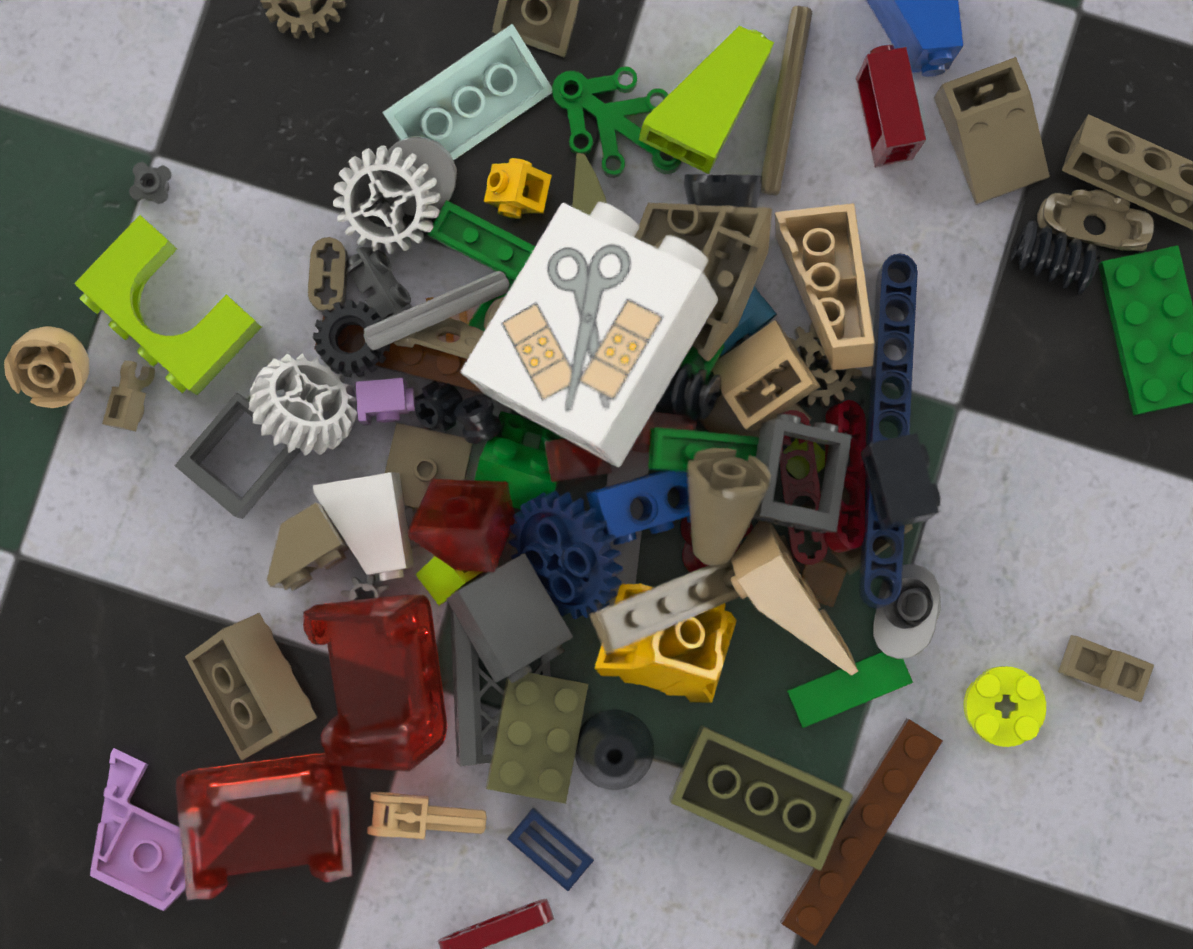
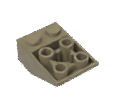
(993, 130)

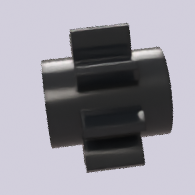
(437, 406)

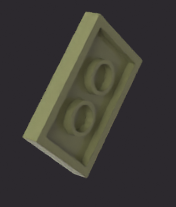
(537, 737)

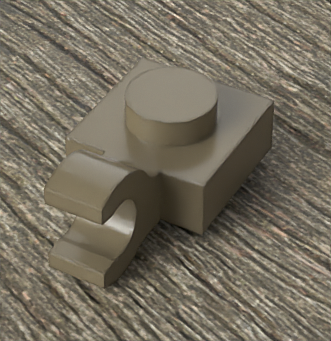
(126, 402)

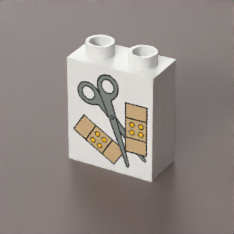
(594, 329)

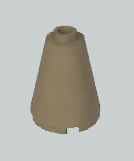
(723, 501)

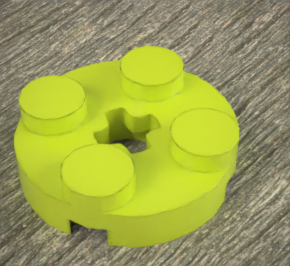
(1021, 723)

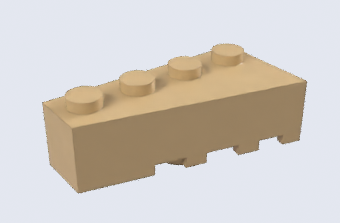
(829, 274)

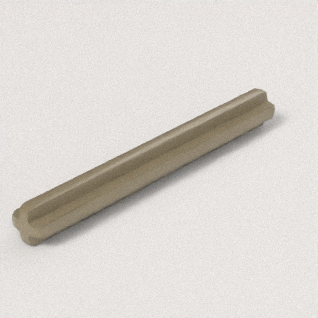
(785, 100)

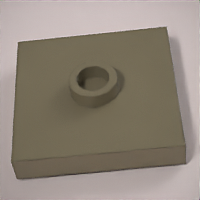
(424, 456)

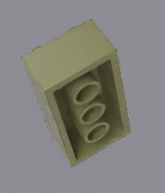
(760, 797)

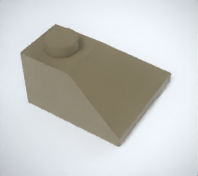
(539, 22)

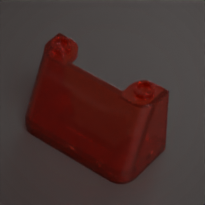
(382, 681)
(262, 820)

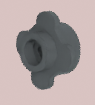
(158, 191)

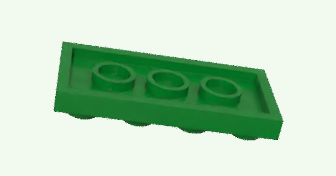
(1152, 327)

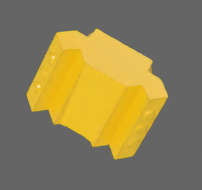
(677, 659)

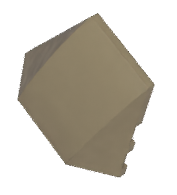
(736, 249)

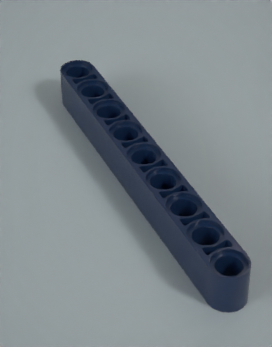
(895, 411)

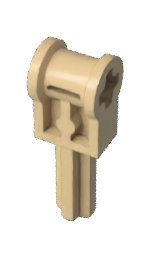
(411, 817)

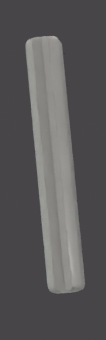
(436, 310)

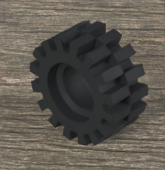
(328, 335)

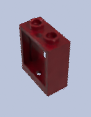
(890, 106)

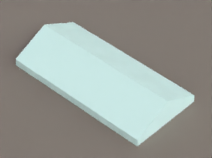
(472, 95)

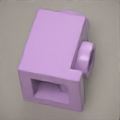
(384, 400)

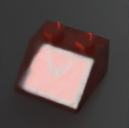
(464, 522)

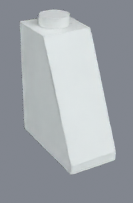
(371, 521)

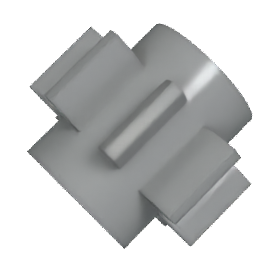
(355, 593)

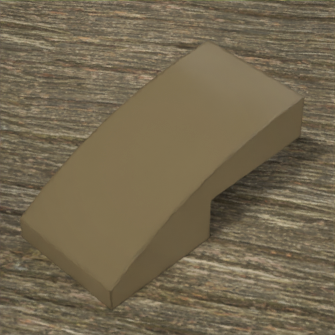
(1106, 668)

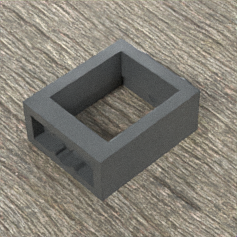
(768, 452)
(191, 462)

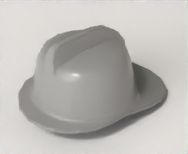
(909, 621)

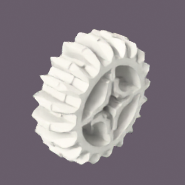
(382, 185)
(298, 415)

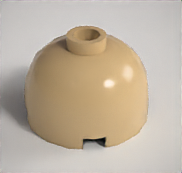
(47, 366)

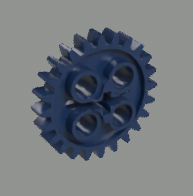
(568, 552)

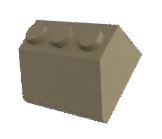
(250, 686)

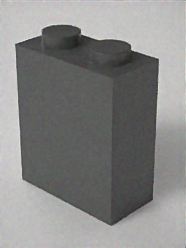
(510, 619)

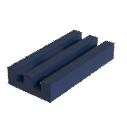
(577, 871)

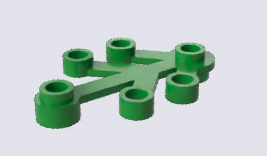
(609, 116)

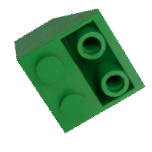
(518, 458)

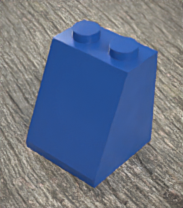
(927, 30)

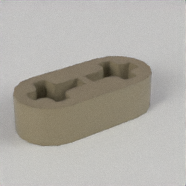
(318, 273)

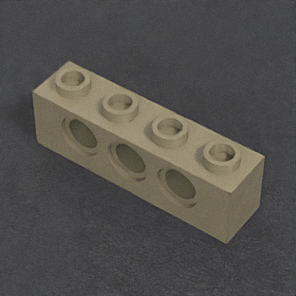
(1132, 169)

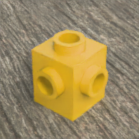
(517, 188)

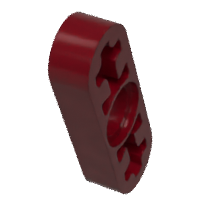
(499, 927)

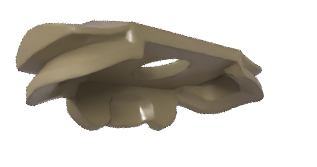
(1123, 226)
(428, 337)

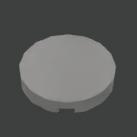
(440, 167)

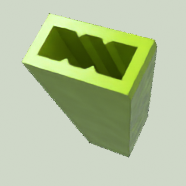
(707, 103)

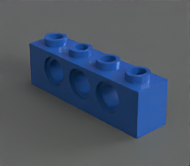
(614, 502)

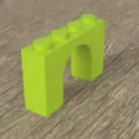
(116, 287)

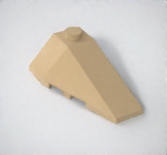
(771, 582)

